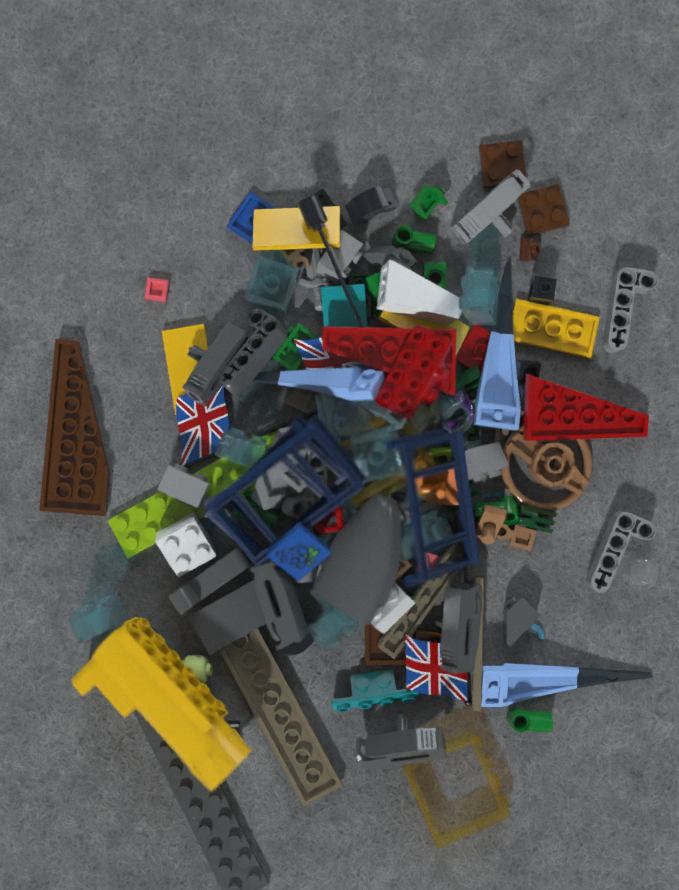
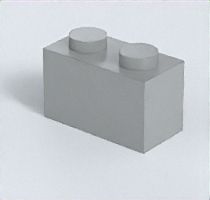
(345, 256)
(485, 461)
(184, 486)

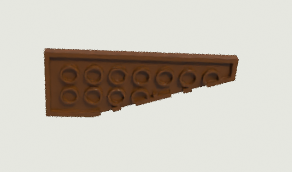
(74, 457)

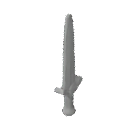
(314, 279)

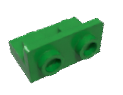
(288, 353)

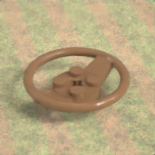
(538, 458)

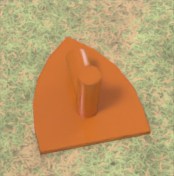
(438, 488)

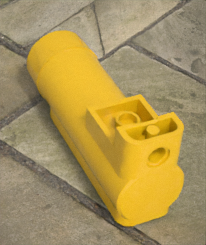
(145, 675)

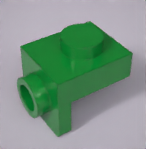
(427, 200)

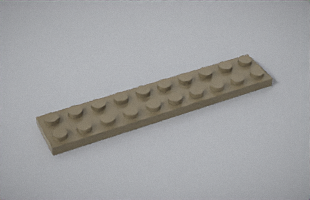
(281, 717)

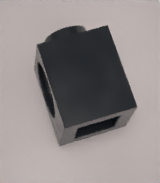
(542, 290)

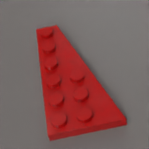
(381, 347)
(567, 414)

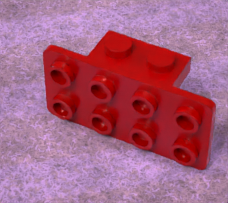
(416, 373)

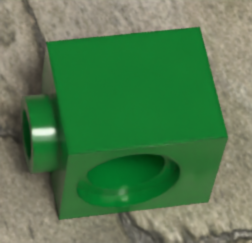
(437, 270)

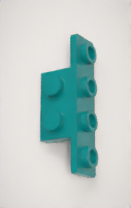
(373, 689)

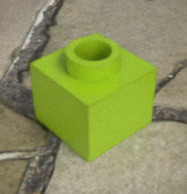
(440, 451)

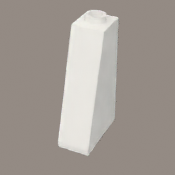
(415, 296)

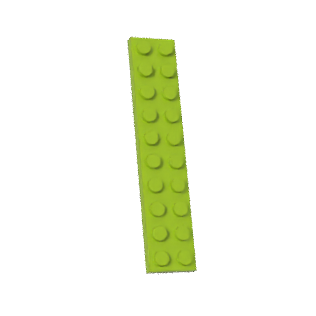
(139, 524)

